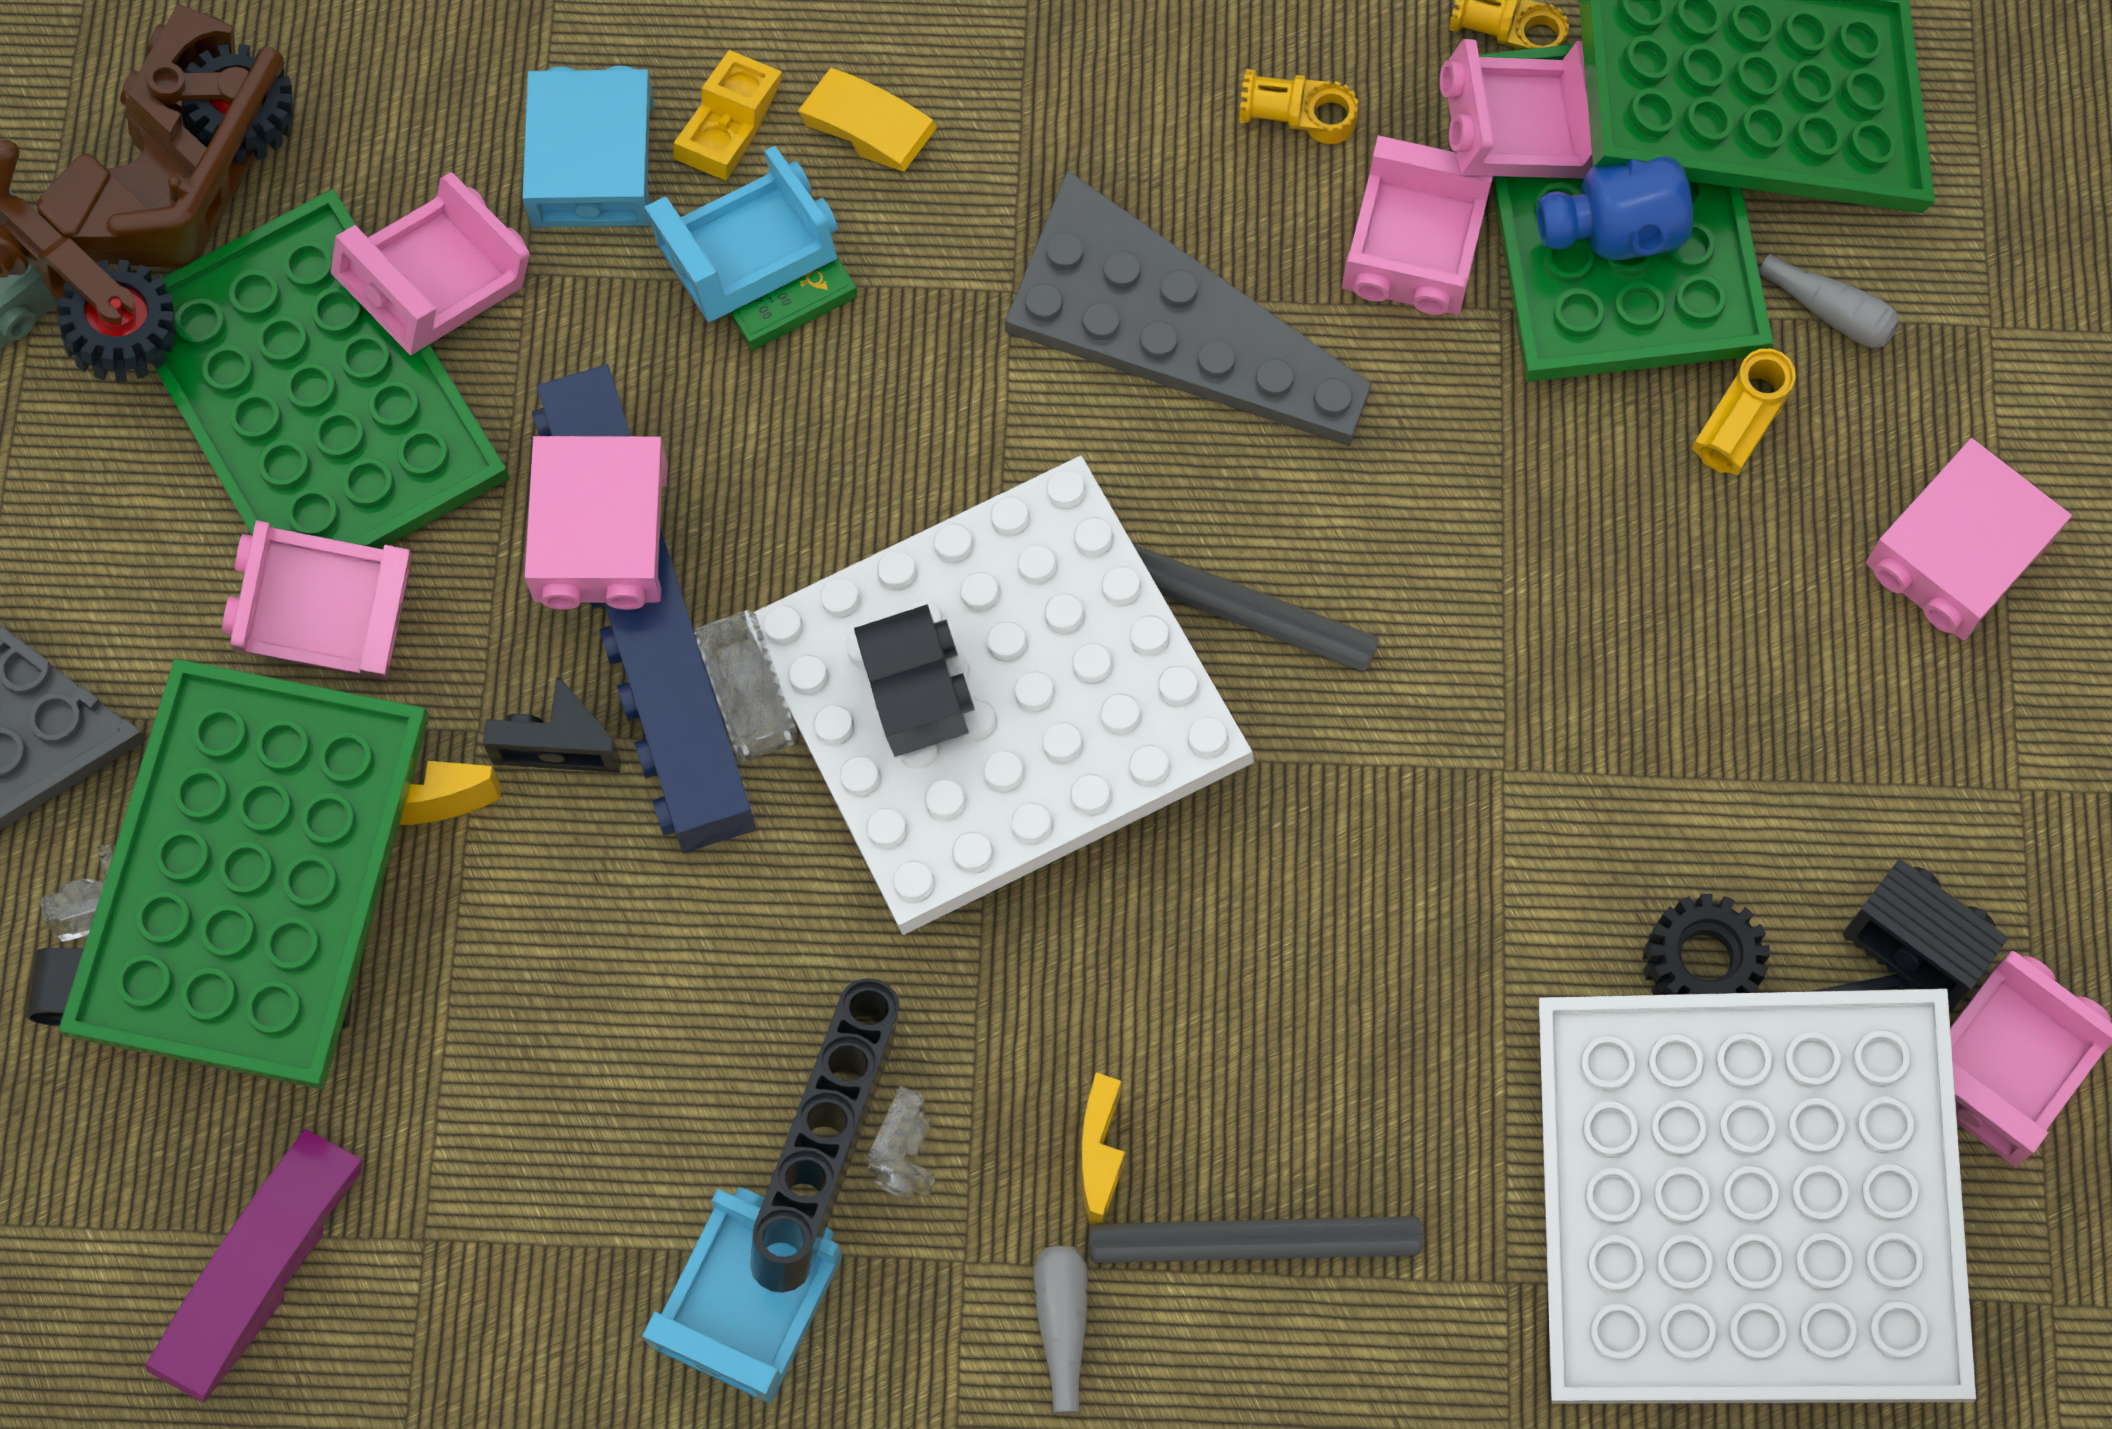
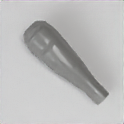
(1840, 305)
(1062, 1312)

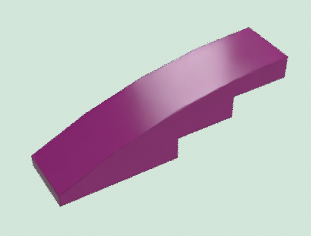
(253, 1265)

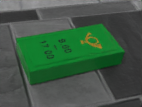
(794, 304)

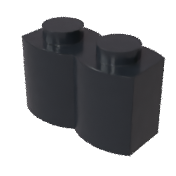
(913, 681)

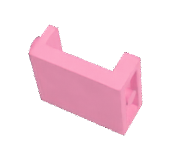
(1518, 114)
(1416, 228)
(432, 266)
(595, 520)
(1966, 539)
(317, 601)
(2022, 1055)

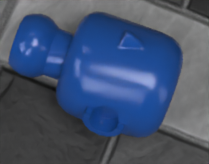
(1622, 210)

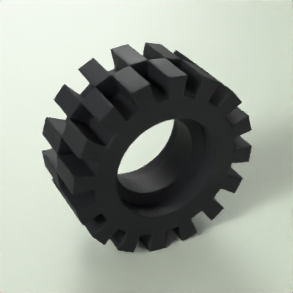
(1709, 919)

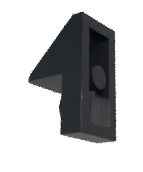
(568, 742)

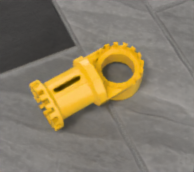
(1509, 20)
(1296, 103)

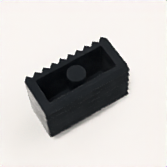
(1925, 933)

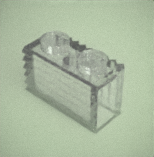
(746, 685)

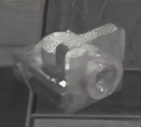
(73, 908)
(902, 1133)

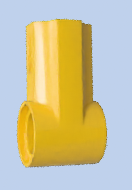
(1745, 412)

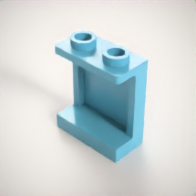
(587, 147)
(747, 238)
(721, 1314)

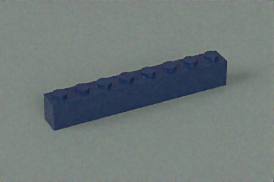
(661, 658)

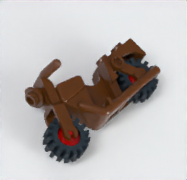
(155, 207)

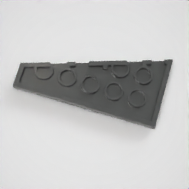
(1147, 308)
(49, 731)

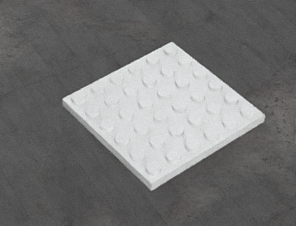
(1074, 679)
(1754, 1199)

